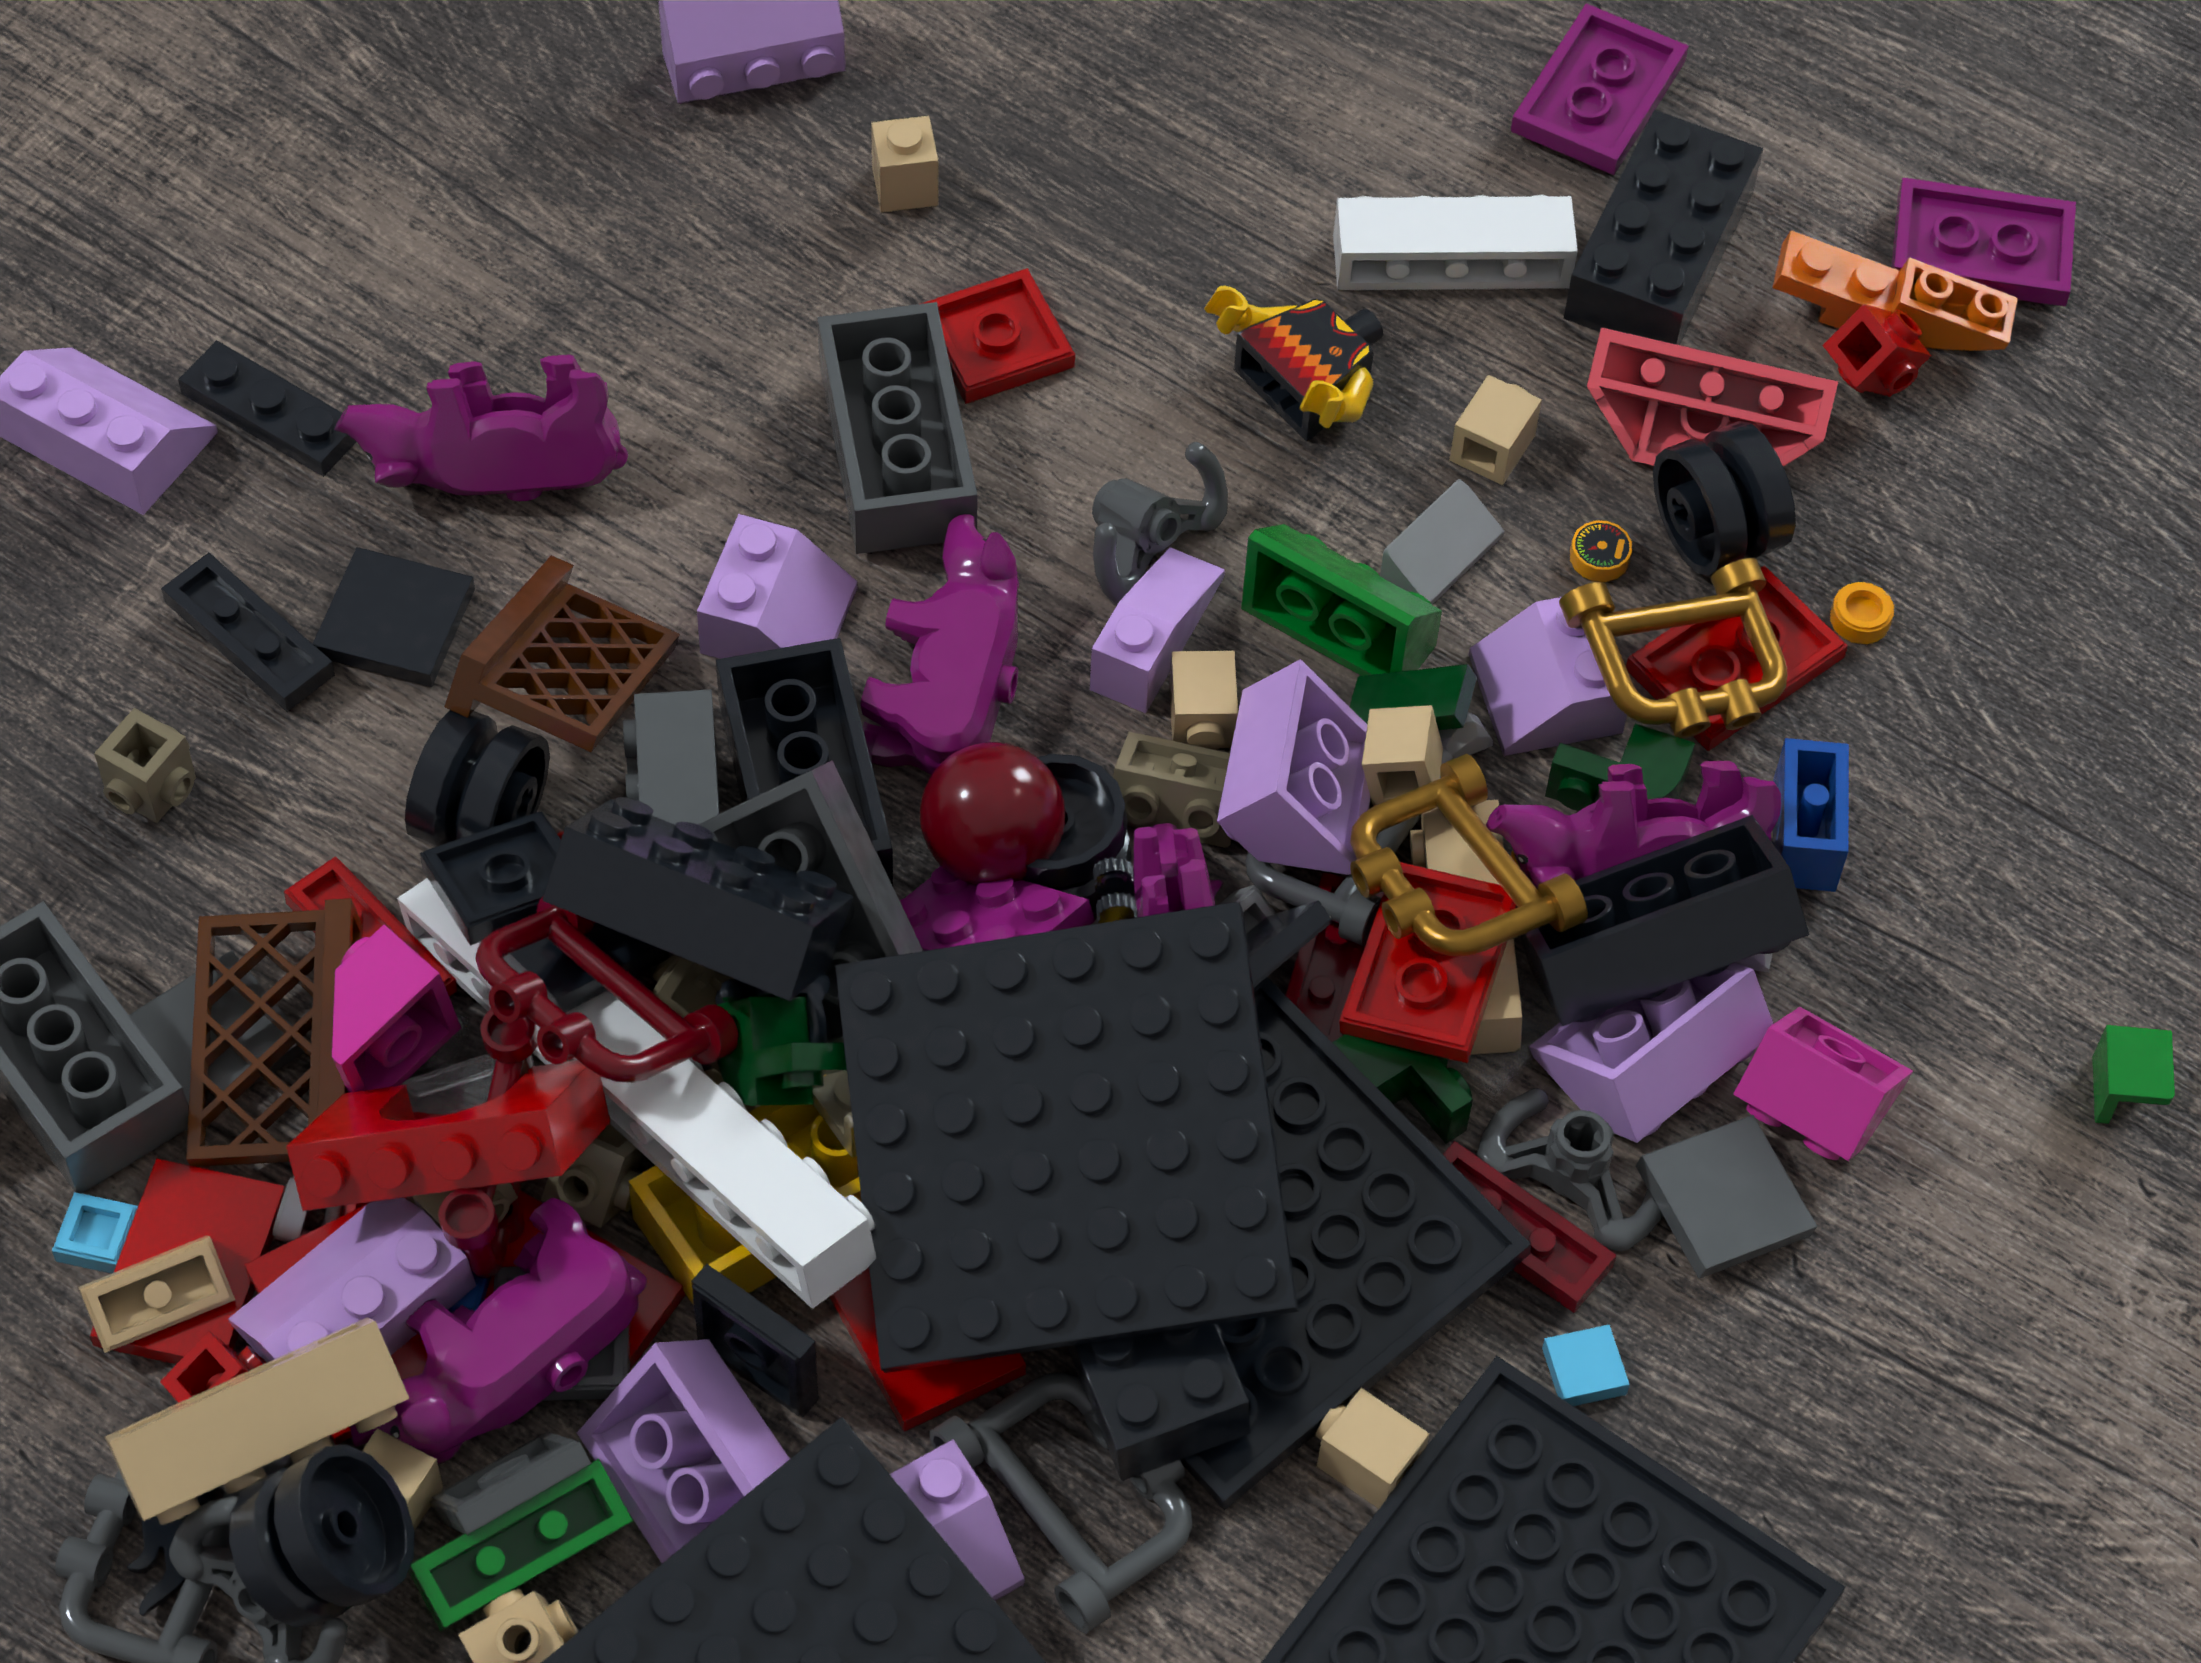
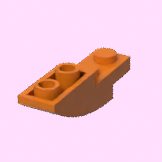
(1945, 306)

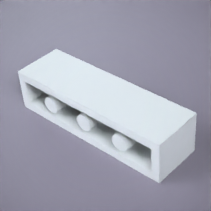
(1454, 243)

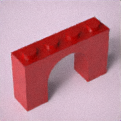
(377, 1151)

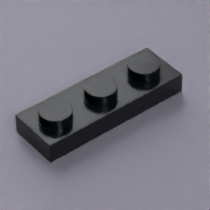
(266, 407)
(248, 632)

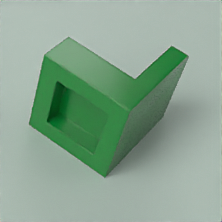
(2132, 1067)

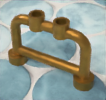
(1686, 709)
(1411, 910)

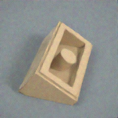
(156, 1293)

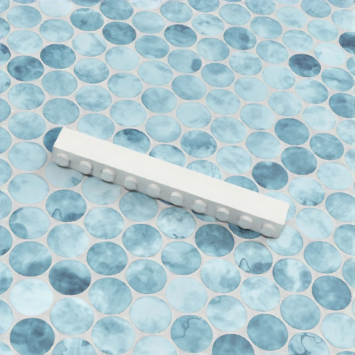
(698, 1136)

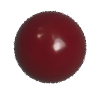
(991, 813)

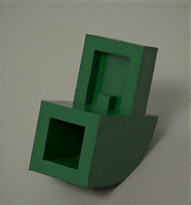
(1663, 760)
(774, 1053)
(1422, 1078)

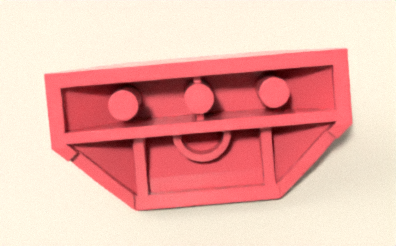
(1675, 393)

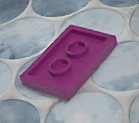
(1599, 89)
(1988, 237)
(957, 913)

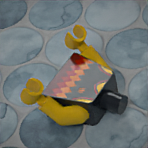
(1301, 357)

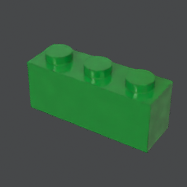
(519, 1545)

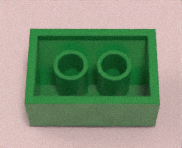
(1336, 604)

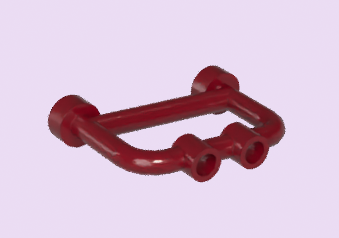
(700, 1035)
(469, 1214)

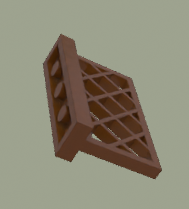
(523, 636)
(335, 933)

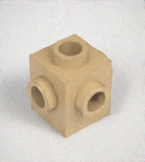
(512, 1618)

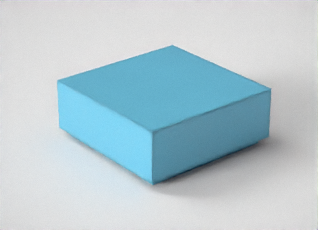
(93, 1232)
(1586, 1365)

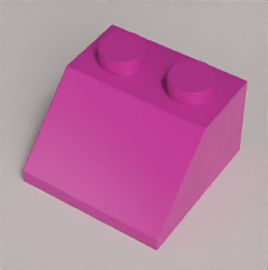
(387, 1013)
(1821, 1084)

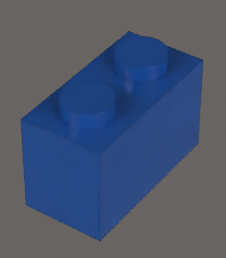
(1813, 811)

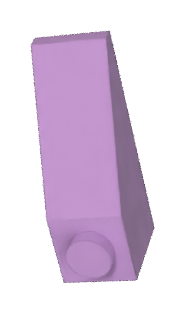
(1150, 623)

